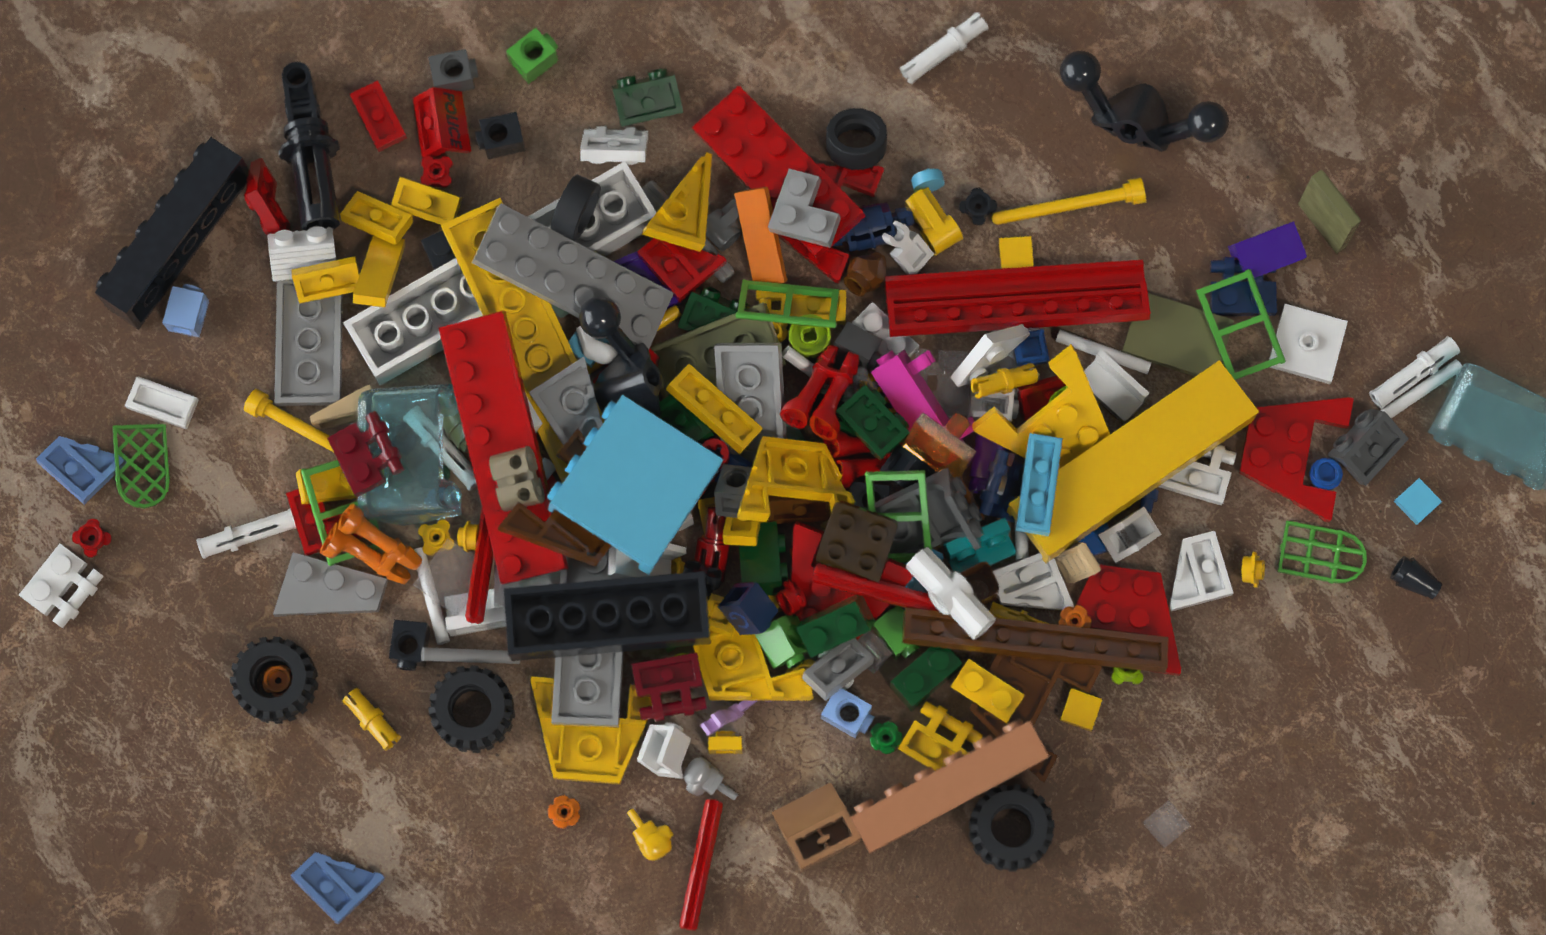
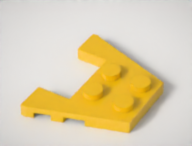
(1069, 416)
(791, 471)
(738, 671)
(589, 751)

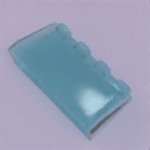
(1495, 423)

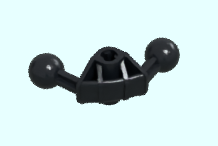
(1138, 111)
(632, 370)

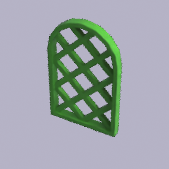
(130, 462)

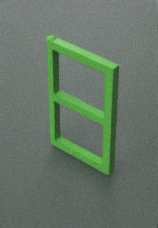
(789, 290)
(1217, 334)
(319, 516)
(905, 516)

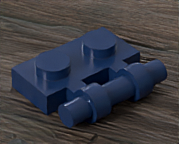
(1238, 298)
(1002, 484)

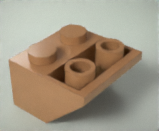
(816, 827)

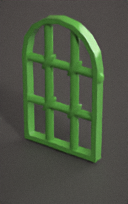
(1313, 542)

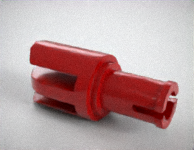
(713, 542)

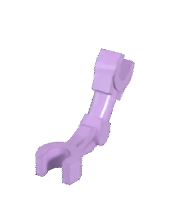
(725, 716)

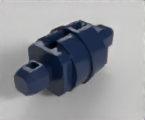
(871, 228)

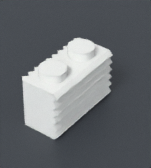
(299, 249)

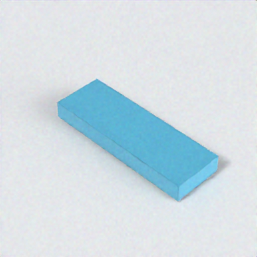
(1039, 484)

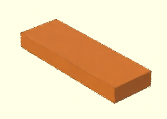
(761, 245)

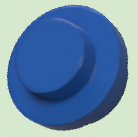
(1326, 474)

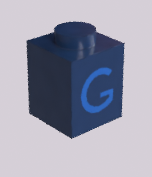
(748, 608)

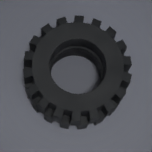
(258, 657)
(456, 685)
(1032, 807)

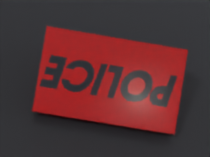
(441, 122)

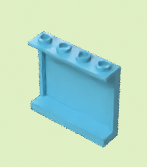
(634, 482)

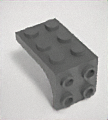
(948, 514)

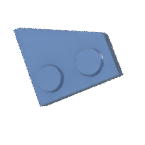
(79, 467)
(335, 884)

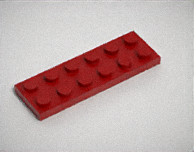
(762, 154)

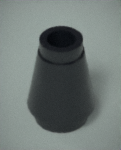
(1415, 578)

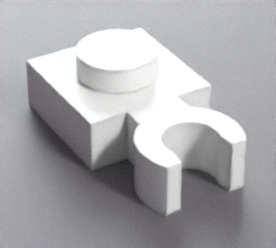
(910, 249)

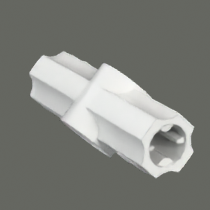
(950, 593)

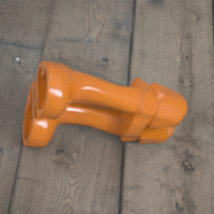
(385, 564)

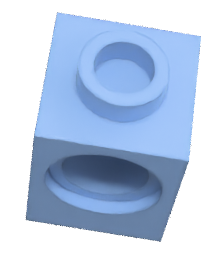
(186, 310)
(841, 699)

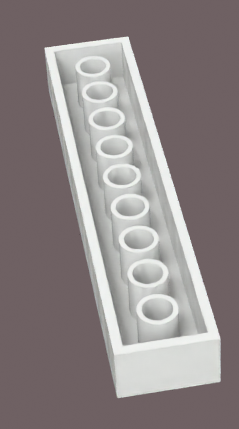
(408, 327)

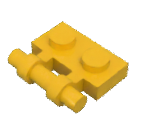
(931, 748)

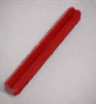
(480, 575)
(868, 588)
(701, 865)

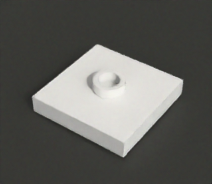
(1309, 343)

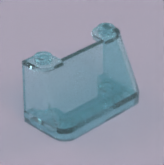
(416, 428)

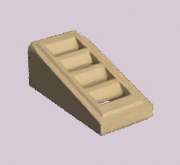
(340, 412)
(1077, 563)

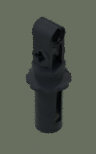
(307, 144)

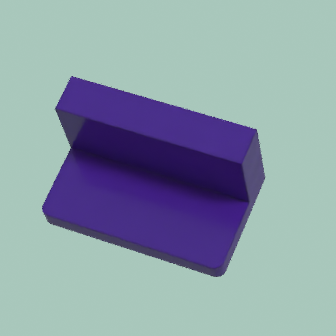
(1269, 250)

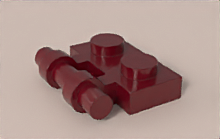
(357, 458)
(669, 676)

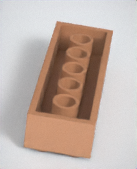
(950, 786)

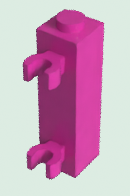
(908, 390)

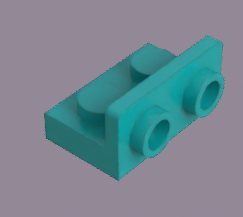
(994, 547)

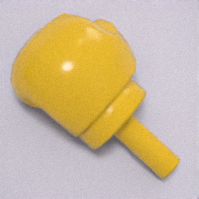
(652, 840)

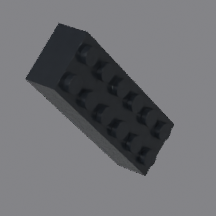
(173, 232)
(607, 616)

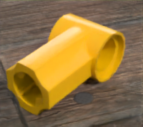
(937, 228)

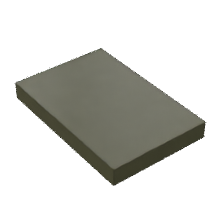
(1329, 211)
(1175, 337)

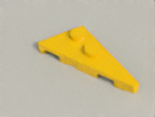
(684, 214)

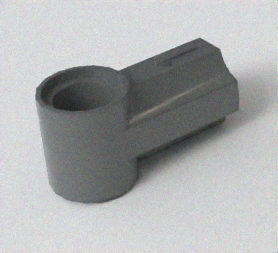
(724, 226)

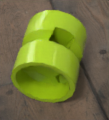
(809, 340)

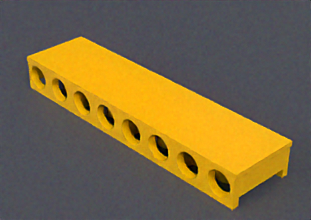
(1142, 456)

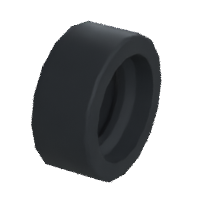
(856, 120)
(575, 207)

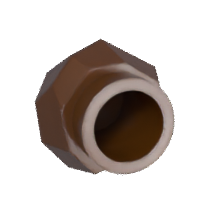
(865, 273)

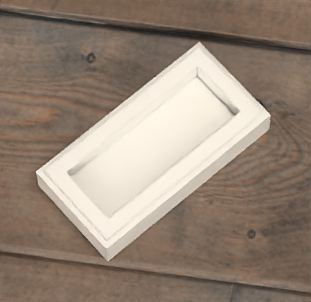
(161, 402)

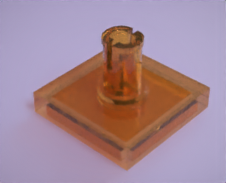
(940, 445)

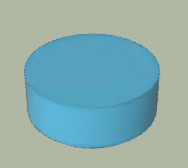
(928, 178)

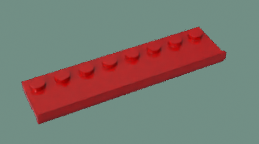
(1016, 297)
(496, 421)

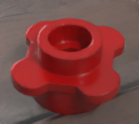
(436, 180)
(82, 536)
(791, 599)

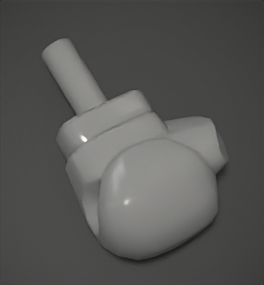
(705, 777)

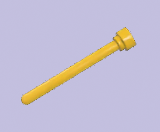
(1130, 192)
(260, 405)

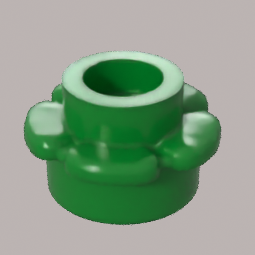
(891, 730)

